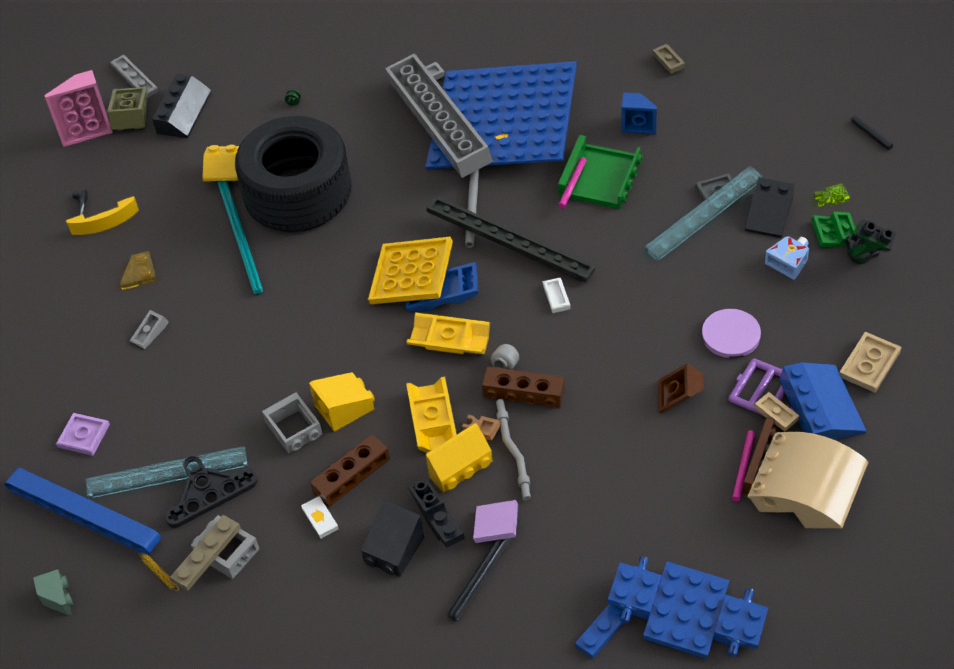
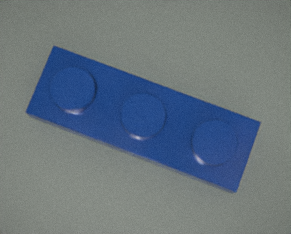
(600, 631)

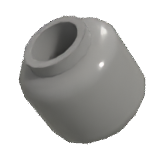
(505, 357)

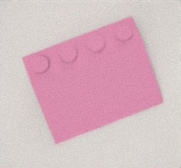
(78, 109)

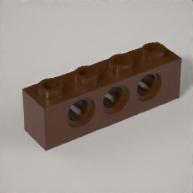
(523, 387)
(360, 468)

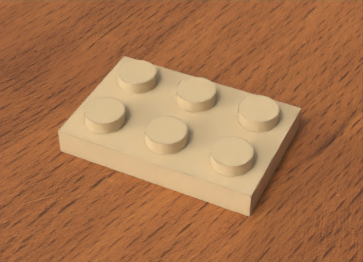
(870, 362)

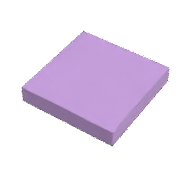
(83, 434)
(495, 521)

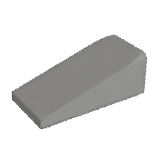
(149, 329)

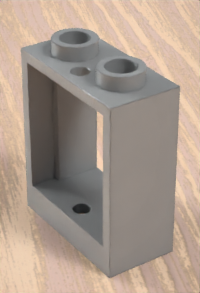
(291, 405)
(240, 556)

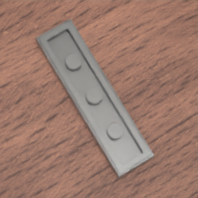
(133, 75)

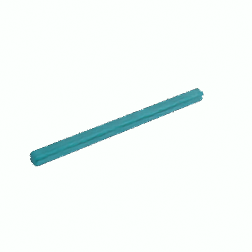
(240, 237)

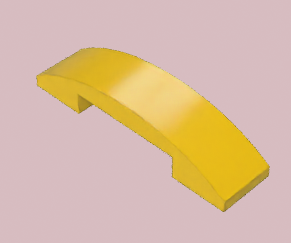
(105, 220)

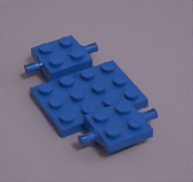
(687, 608)

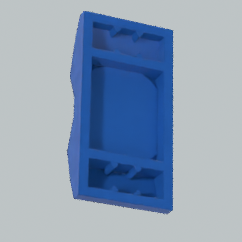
(458, 286)

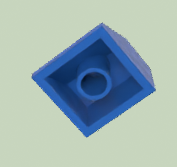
(638, 114)

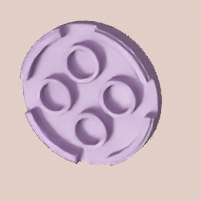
(731, 333)

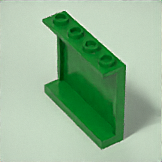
(604, 176)

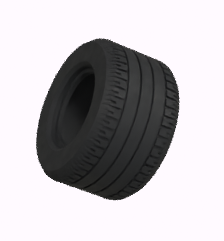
(297, 200)

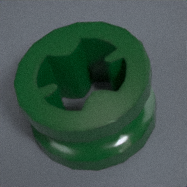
(292, 97)

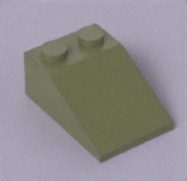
(128, 108)

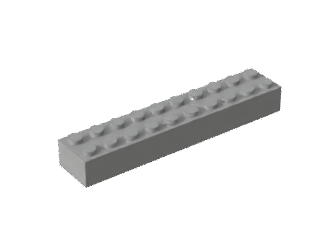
(439, 115)

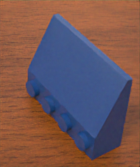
(821, 400)

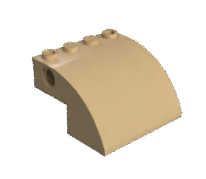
(809, 478)

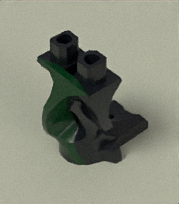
(868, 241)

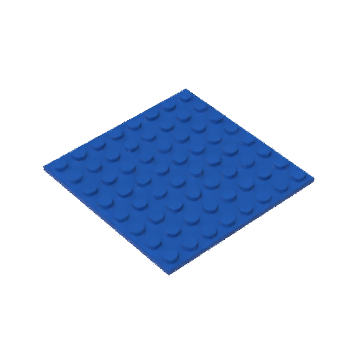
(518, 101)

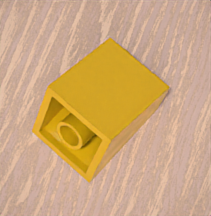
(341, 399)

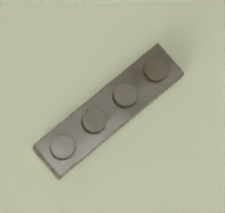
(205, 552)

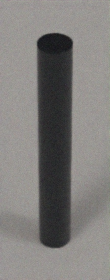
(877, 136)

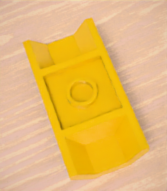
(449, 334)
(431, 414)

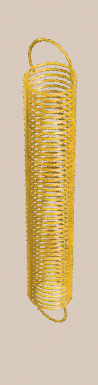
(157, 567)

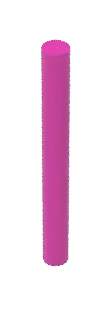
(572, 182)
(743, 466)

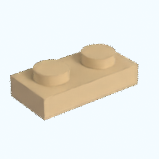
(775, 409)

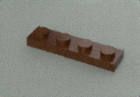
(762, 447)

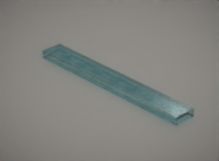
(703, 213)
(163, 472)

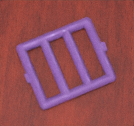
(743, 378)

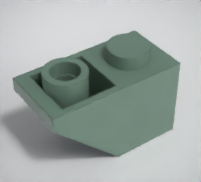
(52, 591)

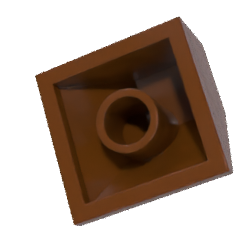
(679, 386)

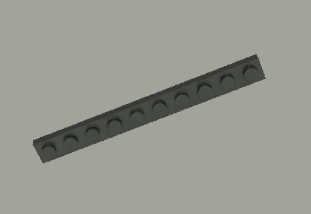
(511, 239)

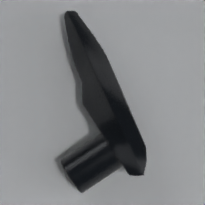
(82, 195)

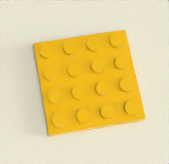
(410, 270)

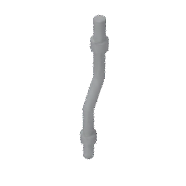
(523, 479)

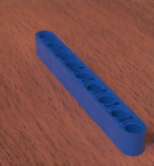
(83, 511)

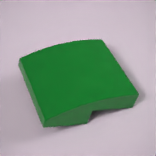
(833, 230)

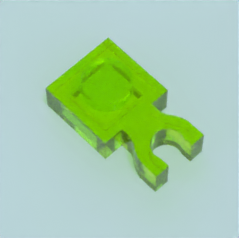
(833, 194)

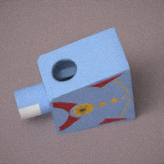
(788, 256)

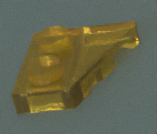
(138, 271)

